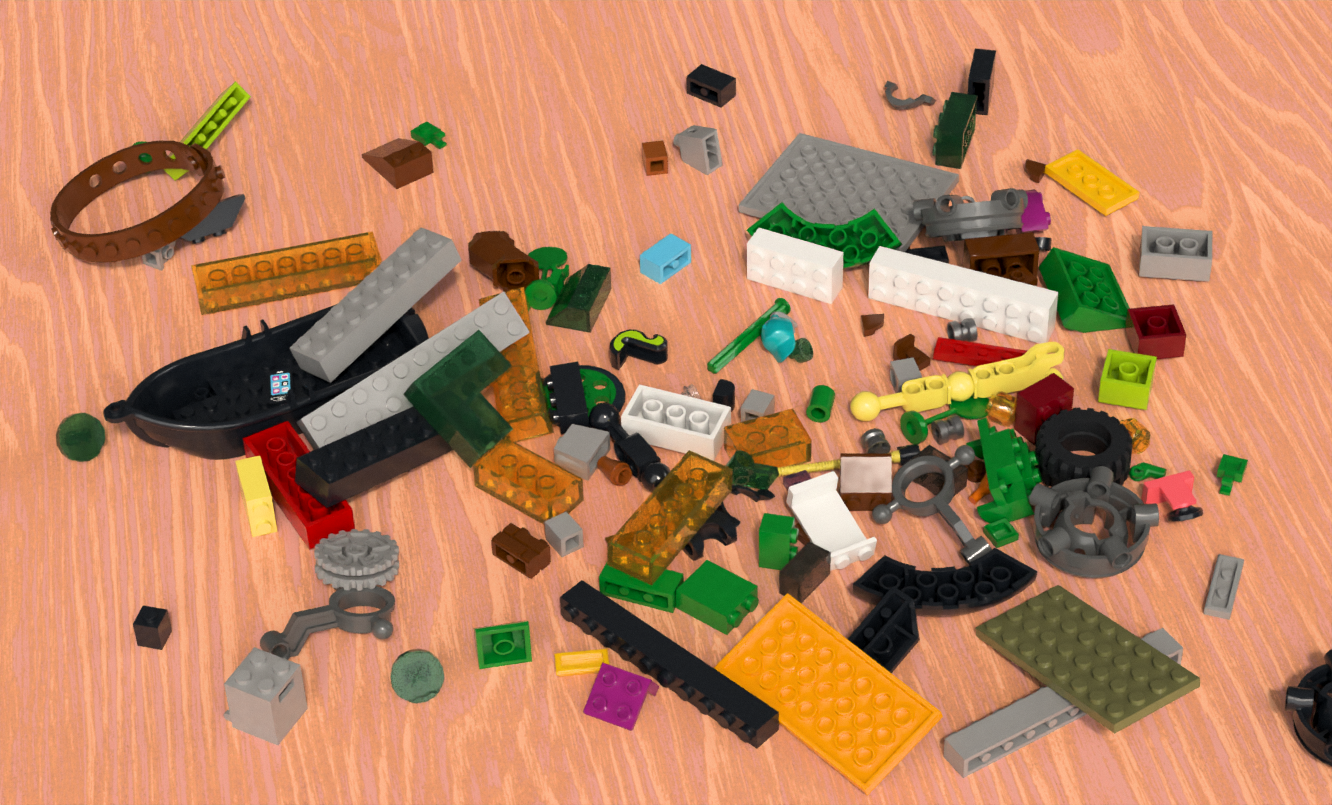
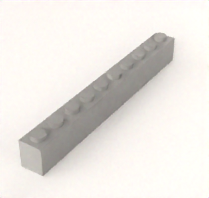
(1026, 720)

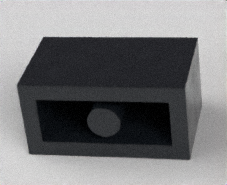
(711, 85)

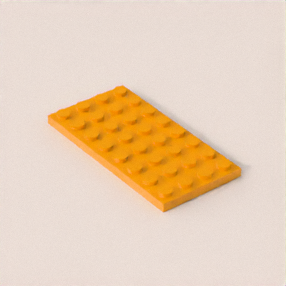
(830, 693)

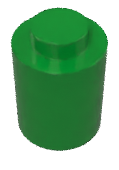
(820, 403)

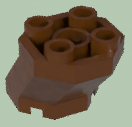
(499, 259)

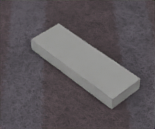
(1224, 586)

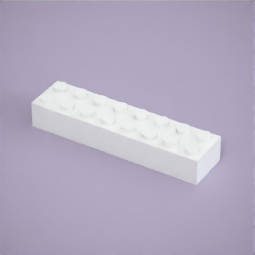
(962, 294)

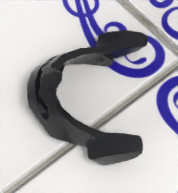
(762, 494)

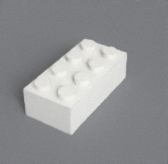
(795, 265)
(676, 421)

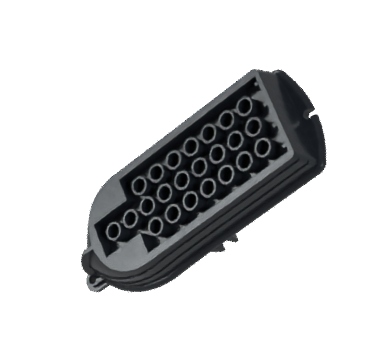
(222, 393)

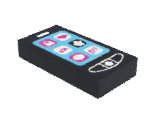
(278, 384)

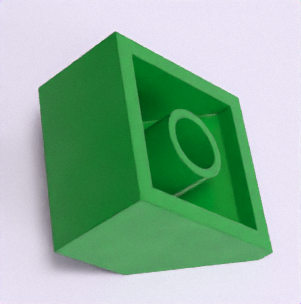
(503, 644)

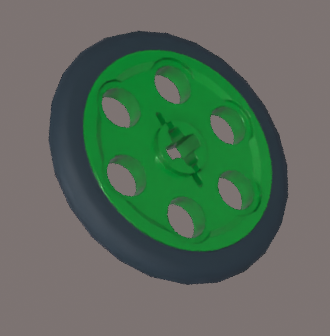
(594, 376)

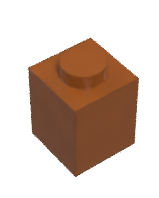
(655, 158)

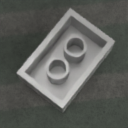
(1175, 253)

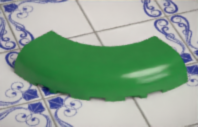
(856, 239)

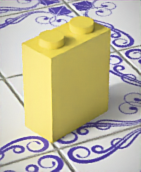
(256, 496)

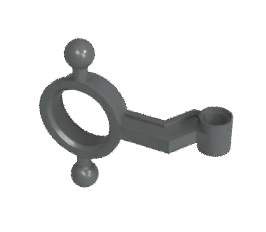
(921, 465)
(331, 616)

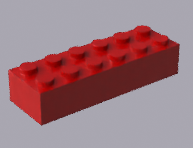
(279, 452)

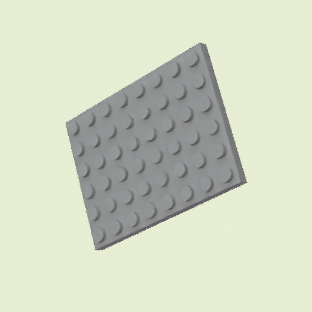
(841, 183)

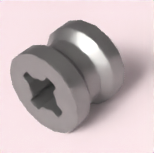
(875, 441)

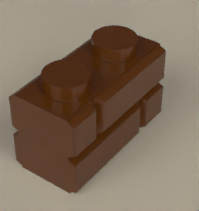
(521, 550)

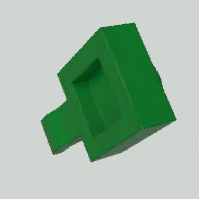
(427, 134)
(558, 277)
(1231, 470)

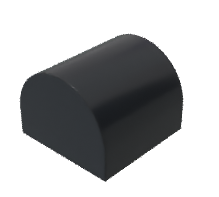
(725, 393)

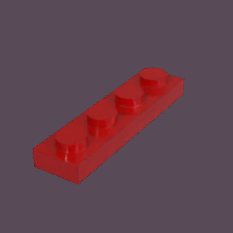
(972, 353)

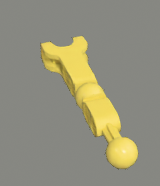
(959, 386)

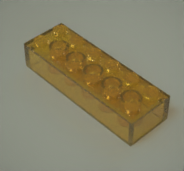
(669, 517)

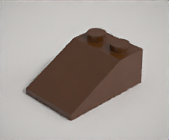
(401, 161)

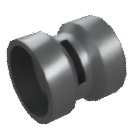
(962, 331)
(948, 429)

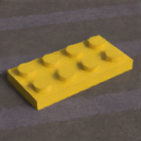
(1091, 182)

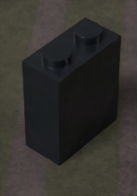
(982, 78)

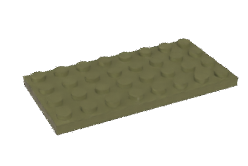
(1087, 658)

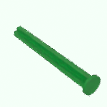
(745, 337)

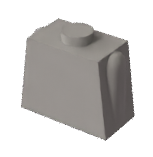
(581, 449)

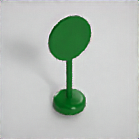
(540, 292)
(915, 426)

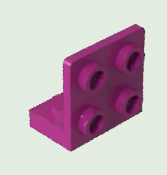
(618, 696)

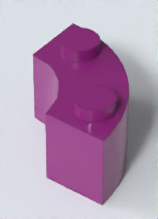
(1035, 217)

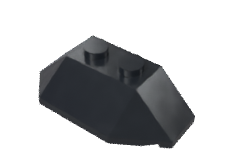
(218, 220)
(888, 630)

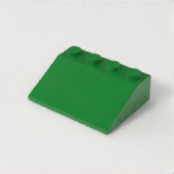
(1086, 292)

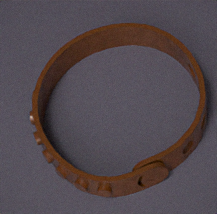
(151, 233)

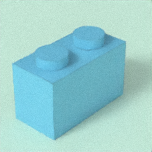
(665, 258)

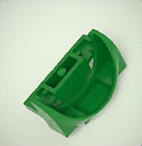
(1006, 463)

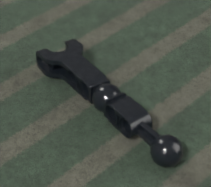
(650, 471)

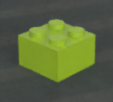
(1127, 379)

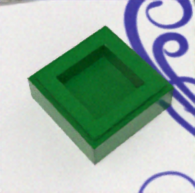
(1001, 533)

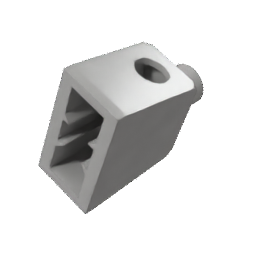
(700, 148)

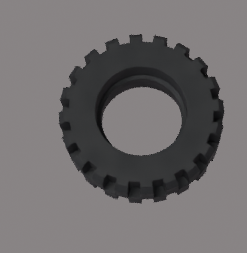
(1082, 432)

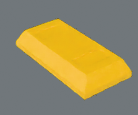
(580, 662)

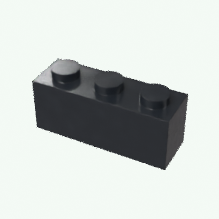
(567, 396)

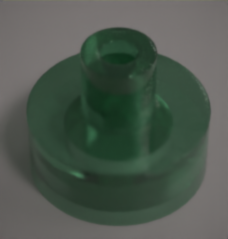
(803, 351)

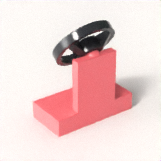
(1177, 492)

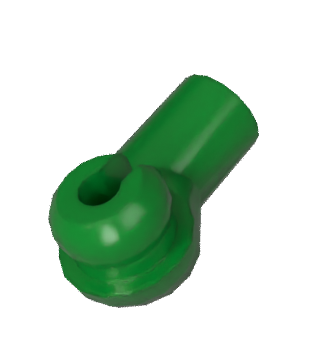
(1144, 471)

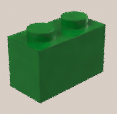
(777, 541)

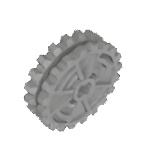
(356, 559)

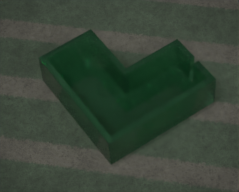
(453, 399)

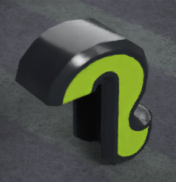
(637, 345)

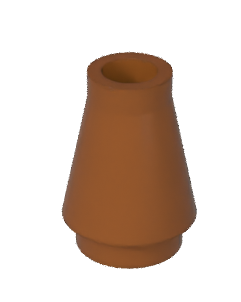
(616, 471)

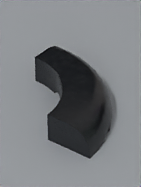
(947, 589)

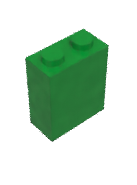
(717, 597)

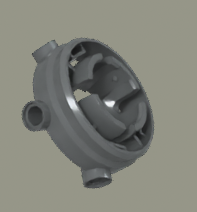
(972, 218)
(1078, 504)

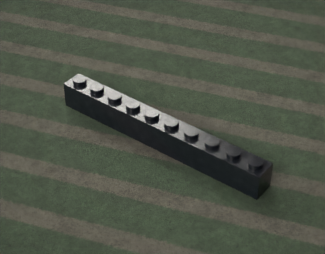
(670, 664)

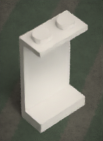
(829, 520)

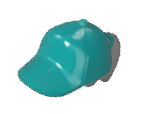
(778, 335)

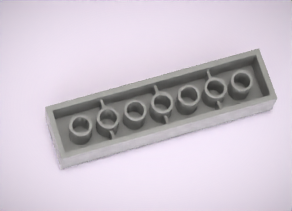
(375, 304)

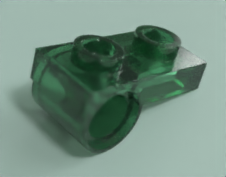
(749, 473)

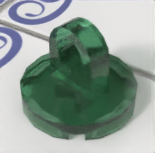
(80, 437)
(417, 675)

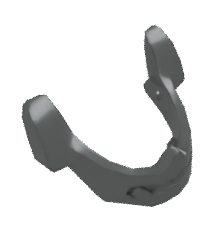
(908, 103)

